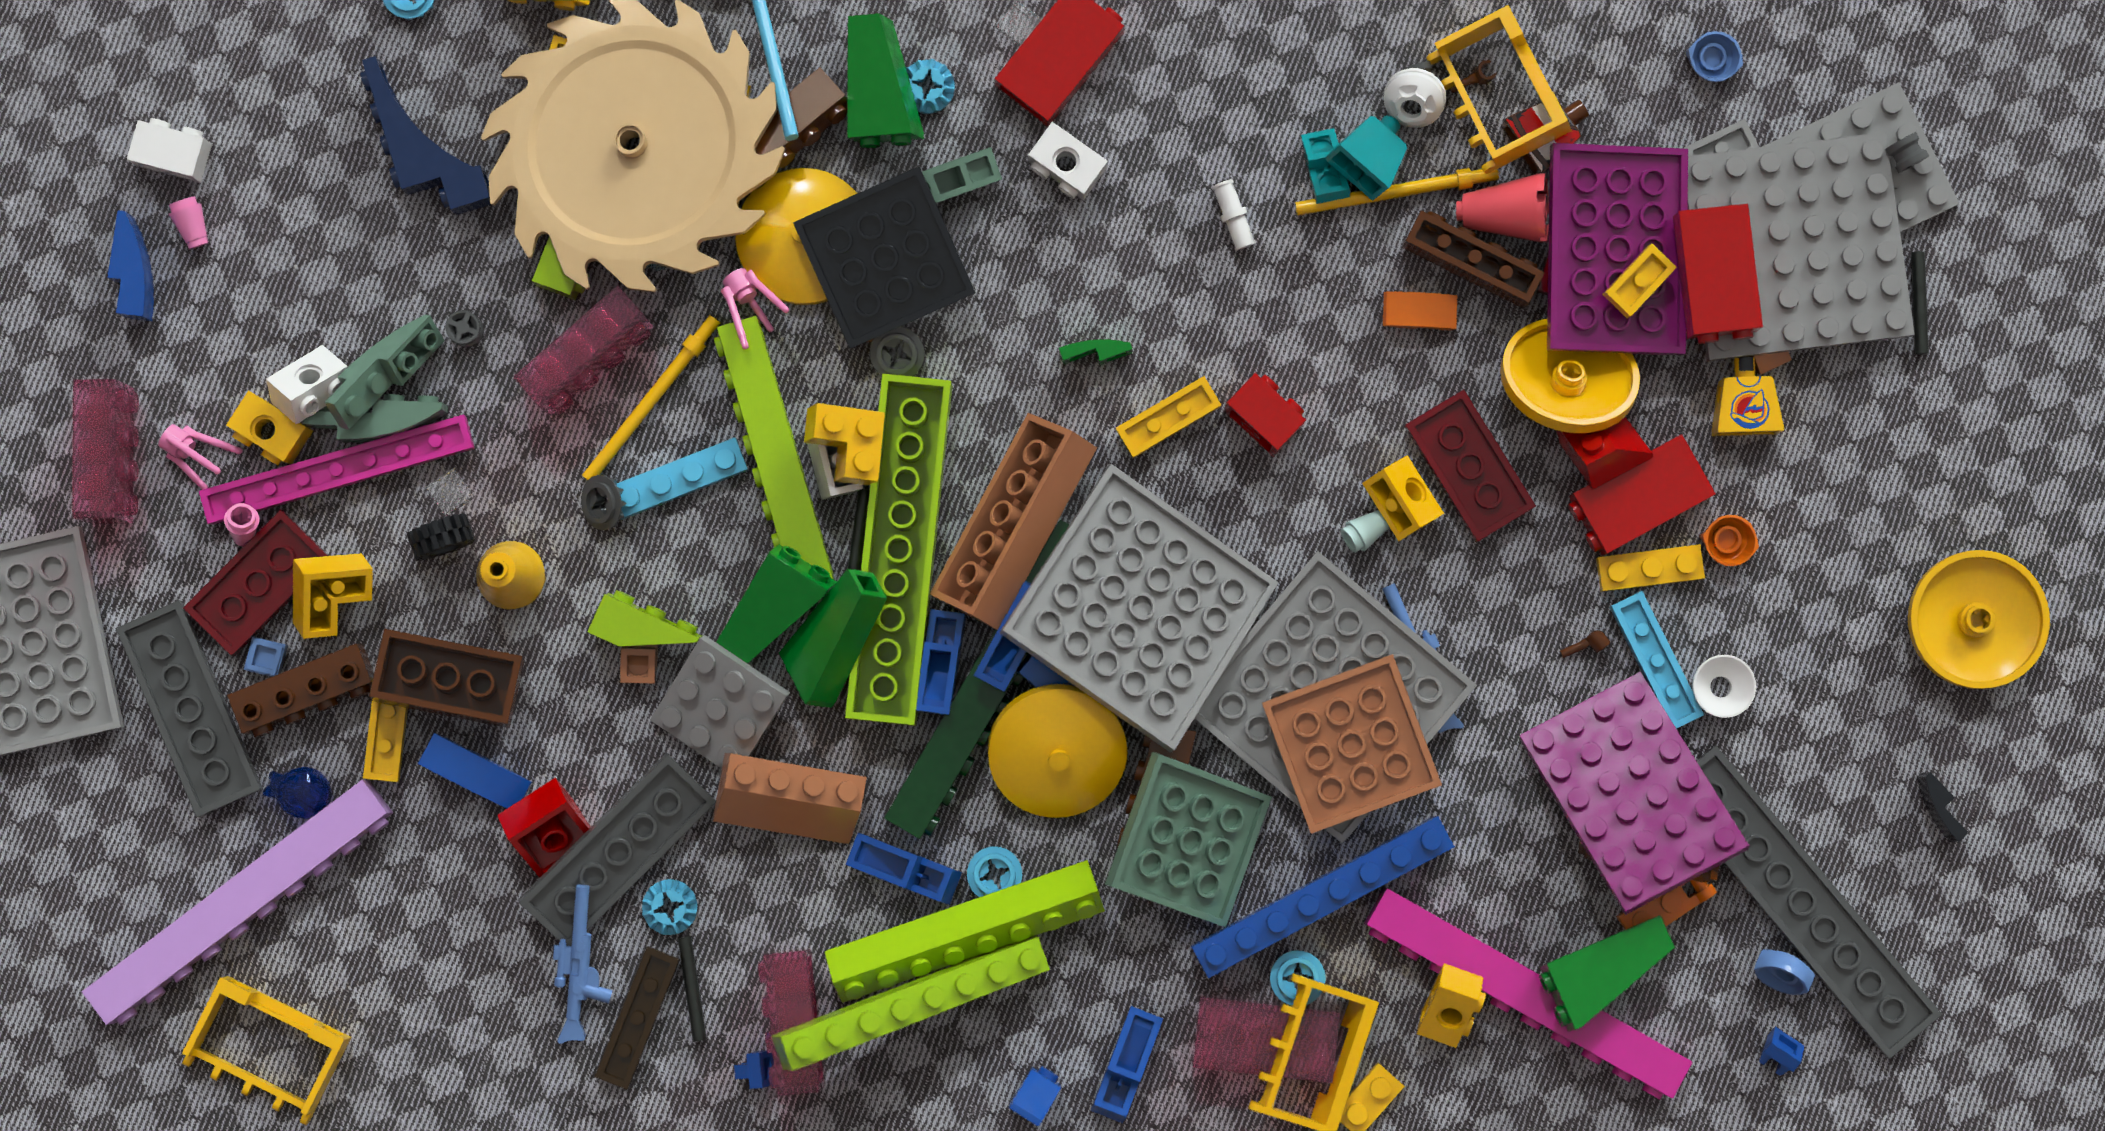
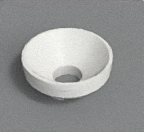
(1417, 86)
(1741, 686)

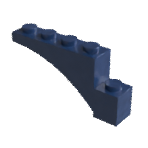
(416, 158)

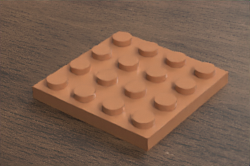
(1351, 743)

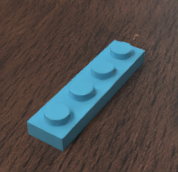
(682, 477)
(1656, 658)

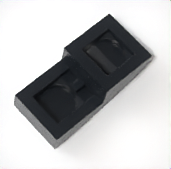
(1936, 799)

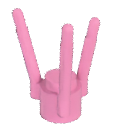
(741, 287)
(180, 444)

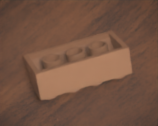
(788, 798)

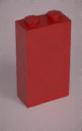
(1059, 56)
(1718, 273)
(1641, 497)

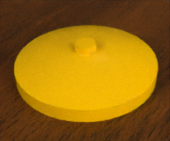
(773, 245)
(1567, 387)
(1978, 619)
(1056, 751)

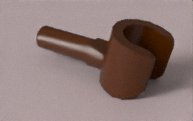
(1476, 77)
(1596, 640)

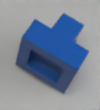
(1782, 1049)
(755, 1069)

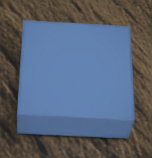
(265, 657)

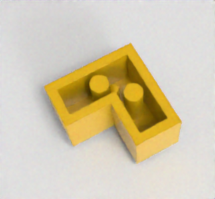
(856, 436)
(322, 585)

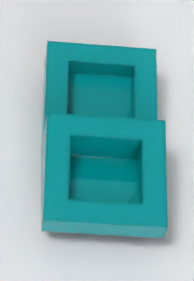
(1326, 181)

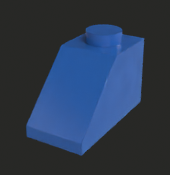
(1035, 1095)

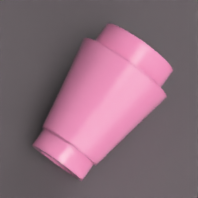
(189, 221)
(241, 523)

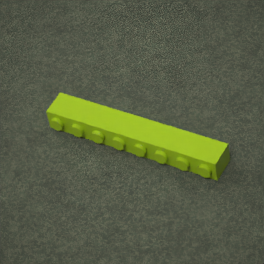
(771, 442)
(964, 931)
(909, 1003)

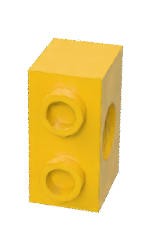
(250, 418)
(1403, 498)
(1451, 1006)

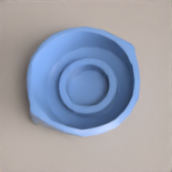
(1715, 56)
(1783, 972)

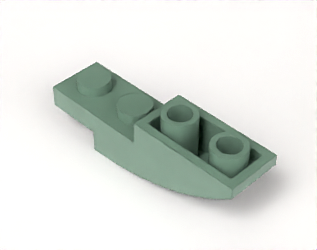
(962, 175)
(384, 364)
(387, 418)

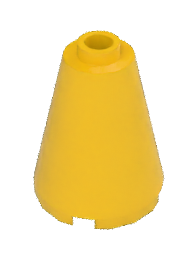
(520, 580)

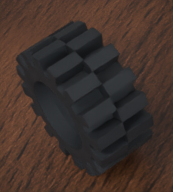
(440, 537)

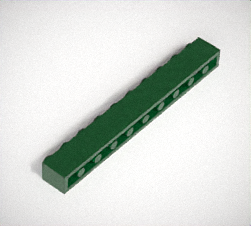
(956, 738)

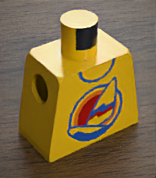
(1746, 403)

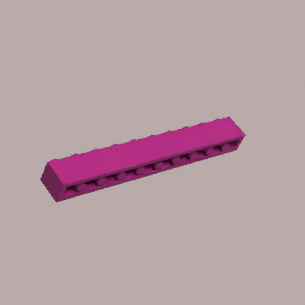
(1520, 988)

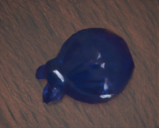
(299, 791)

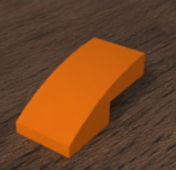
(1420, 310)

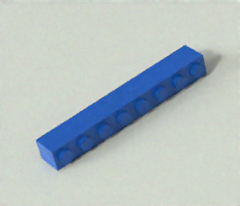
(1322, 896)

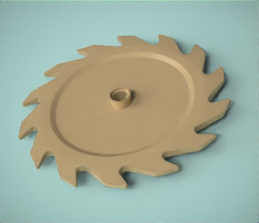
(643, 201)

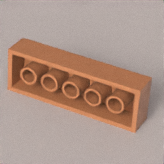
(1013, 520)

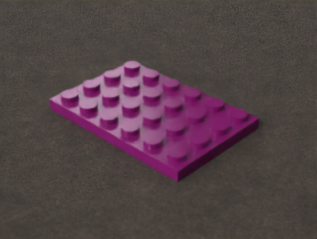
(1601, 218)
(1633, 793)

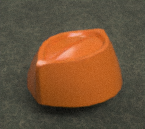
(1730, 540)

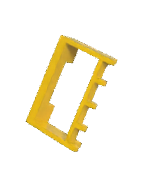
(1475, 32)
(315, 1029)
(1328, 1106)

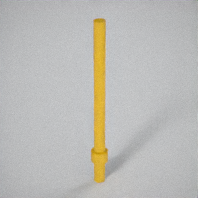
(1462, 179)
(692, 347)

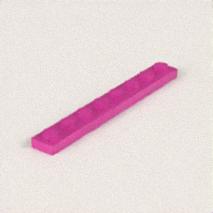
(340, 468)

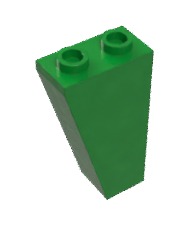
(878, 85)
(773, 602)
(833, 637)
(1601, 971)

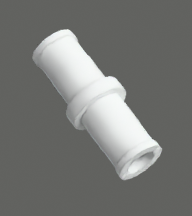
(1233, 214)

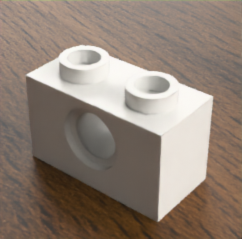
(1057, 144)
(306, 384)

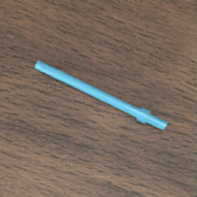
(775, 69)

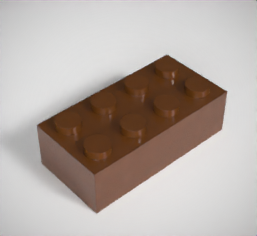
(446, 678)

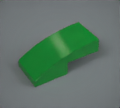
(1105, 350)

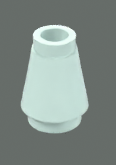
(1364, 531)

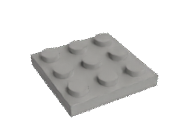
(719, 703)

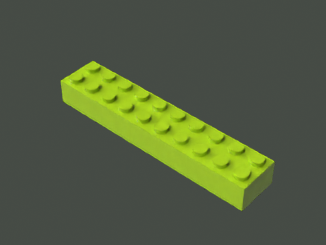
(901, 547)

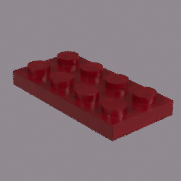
(1470, 465)
(253, 584)

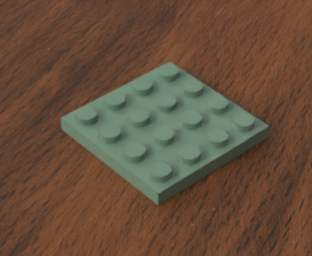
(1188, 840)

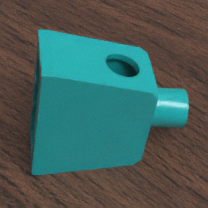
(1370, 155)

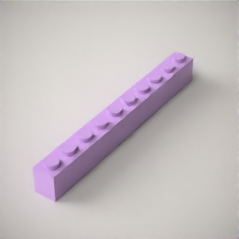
(238, 902)

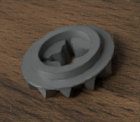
(882, 358)
(594, 495)

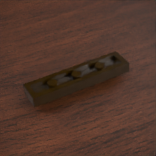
(637, 1017)

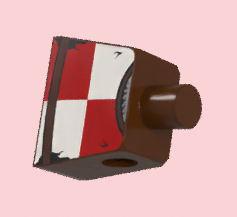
(1536, 117)

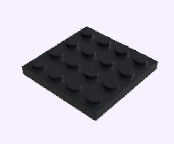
(884, 257)

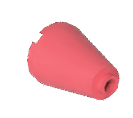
(1509, 209)

